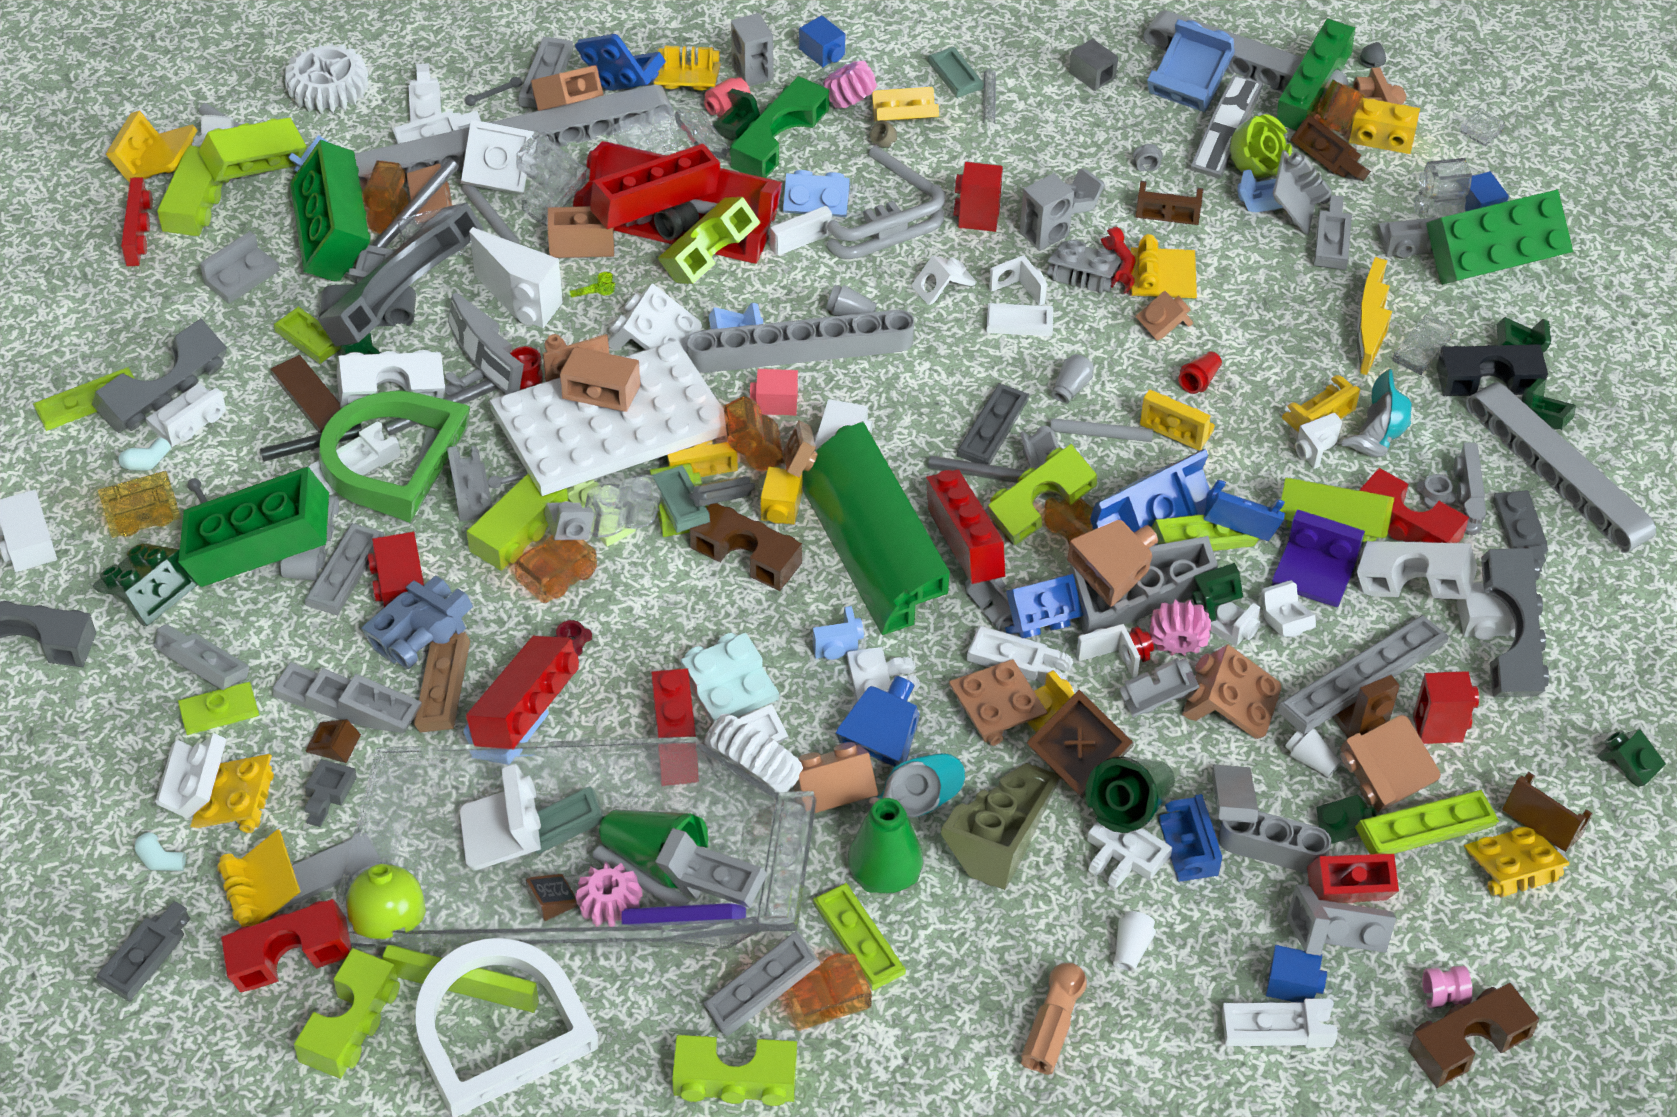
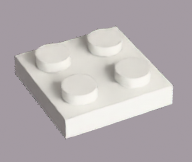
(492, 157)

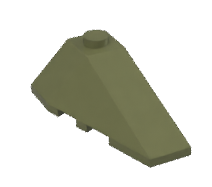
(999, 824)

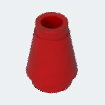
(1199, 372)

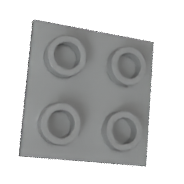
(1299, 189)
(1076, 256)

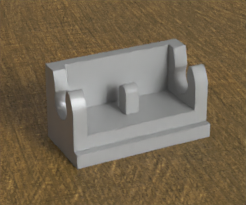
(469, 484)

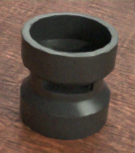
(676, 219)

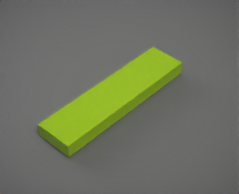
(1427, 823)
(476, 983)

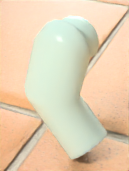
(144, 458)
(154, 855)

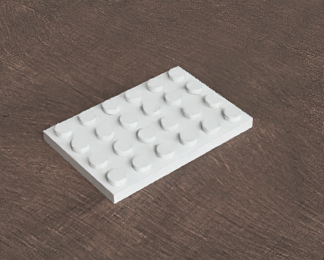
(577, 441)

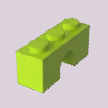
(721, 226)
(1062, 473)
(336, 1042)
(766, 1077)

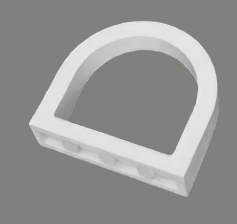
(579, 1041)

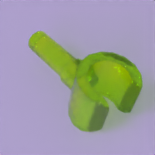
(603, 286)

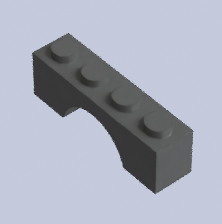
(128, 400)
(1512, 579)
(63, 633)

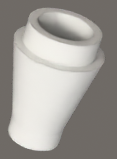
(1313, 752)
(1133, 938)

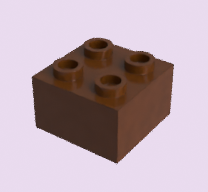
(1078, 741)

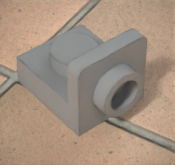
(569, 520)

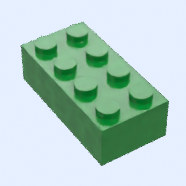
(329, 211)
(1499, 236)
(254, 527)

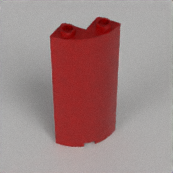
(758, 192)

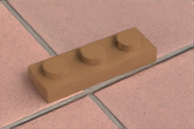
(800, 449)
(442, 684)

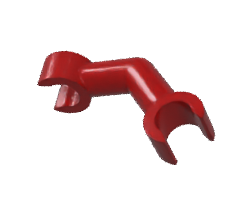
(1116, 242)

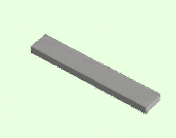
(1341, 686)

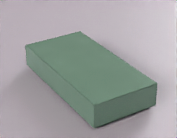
(955, 72)
(675, 491)
(569, 818)

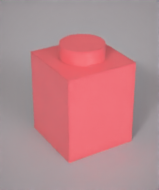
(776, 391)

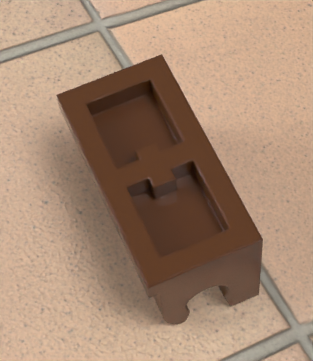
(1169, 206)
(1545, 814)

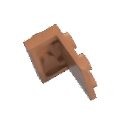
(1235, 690)
(1389, 762)

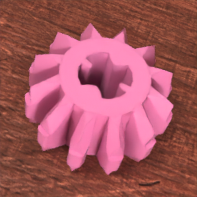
(850, 84)
(1180, 627)
(608, 894)

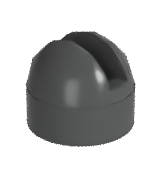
(1373, 55)

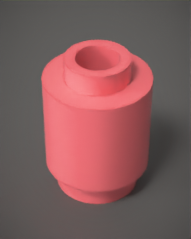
(717, 98)

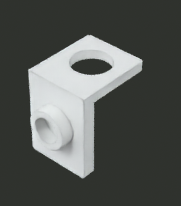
(944, 271)
(1021, 271)
(1106, 641)

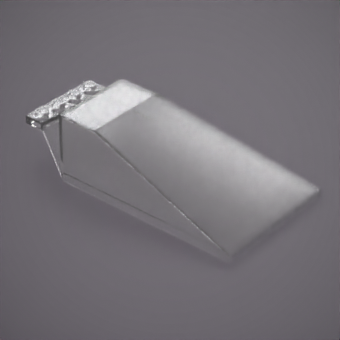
(415, 823)

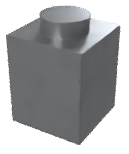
(1093, 64)

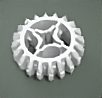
(326, 77)
(754, 752)

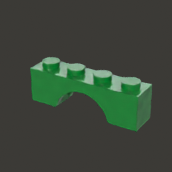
(1304, 91)
(798, 105)

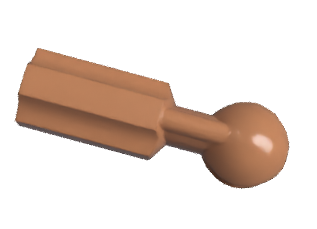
(1053, 1018)

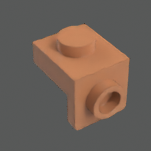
(1164, 315)

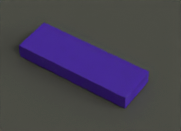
(682, 914)

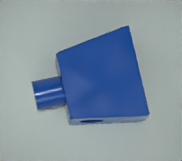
(883, 722)

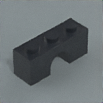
(1463, 366)

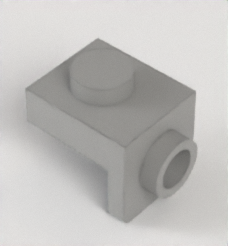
(1086, 190)
(368, 261)

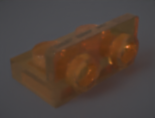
(1068, 520)

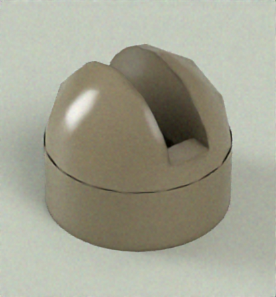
(879, 138)

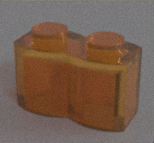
(1339, 106)
(384, 194)
(753, 433)
(555, 566)
(829, 992)

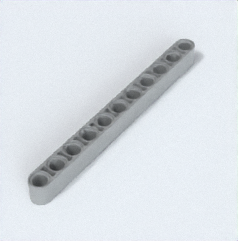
(562, 124)

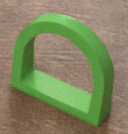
(379, 495)

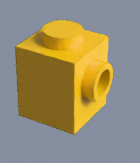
(781, 496)

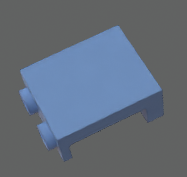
(1192, 65)

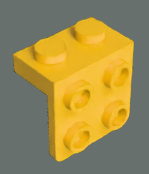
(144, 151)

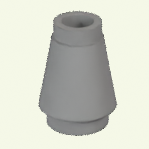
(848, 302)
(1072, 378)

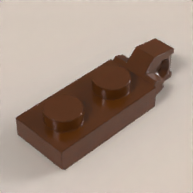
(1329, 149)

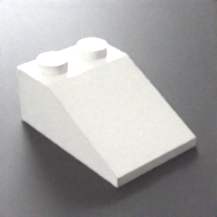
(518, 277)

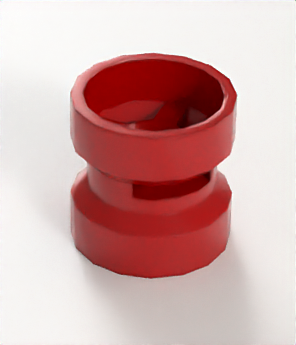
(532, 371)

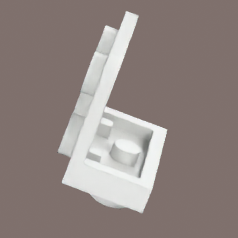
(653, 321)
(502, 823)

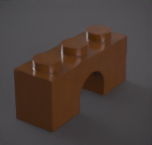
(773, 556)
(1496, 1015)

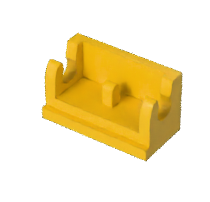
(1327, 402)

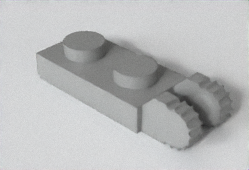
(1471, 489)

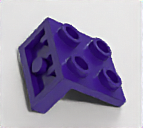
(1319, 557)

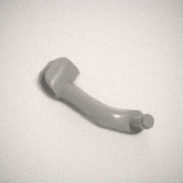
(459, 384)

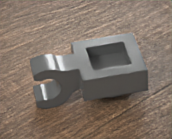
(327, 785)

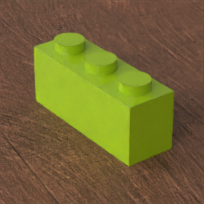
(251, 148)
(189, 196)
(1344, 505)
(512, 524)

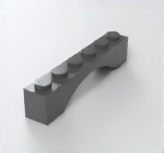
(367, 302)

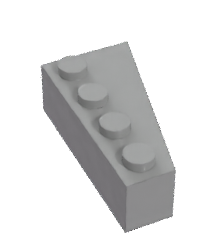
(1168, 579)

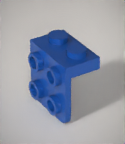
(616, 64)

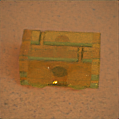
(139, 504)

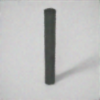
(302, 444)

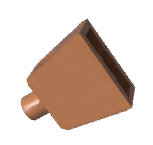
(1113, 558)

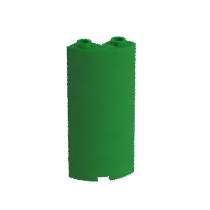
(874, 528)

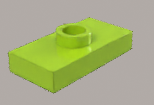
(306, 334)
(218, 708)

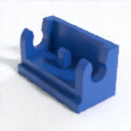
(1242, 514)
(1192, 839)

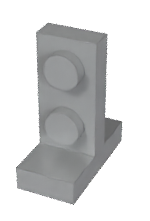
(707, 871)
(1337, 923)

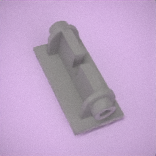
(1039, 446)
(991, 591)
(1174, 682)

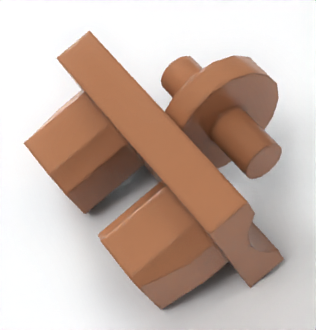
(1377, 88)

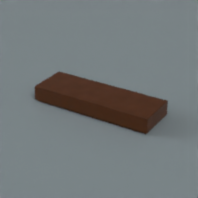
(306, 391)

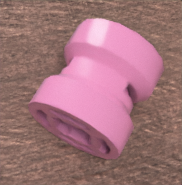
(1447, 986)

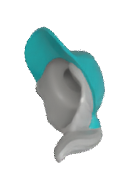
(1386, 418)
(923, 783)

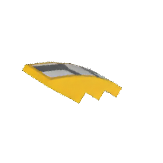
(1372, 317)

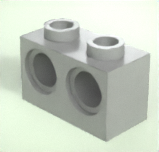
(752, 49)
(1046, 211)

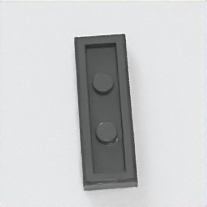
(993, 424)

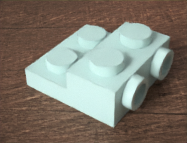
(729, 677)

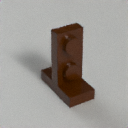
(1371, 709)

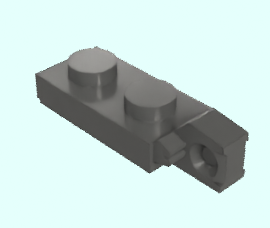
(1521, 523)
(144, 952)

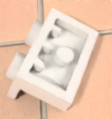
(187, 414)
(190, 775)

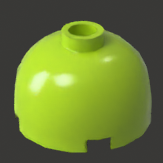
(1259, 146)
(384, 901)

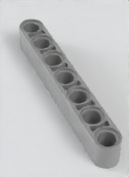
(1250, 59)
(801, 341)
(1562, 466)

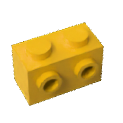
(1384, 124)

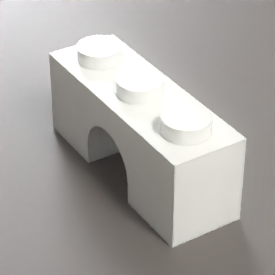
(415, 372)
(1391, 564)

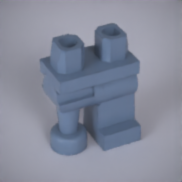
(416, 620)

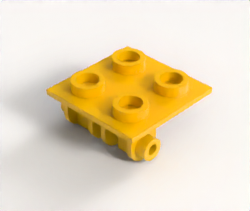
(699, 74)
(1163, 270)
(237, 794)
(1517, 859)
(259, 880)

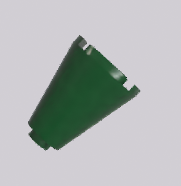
(1128, 791)

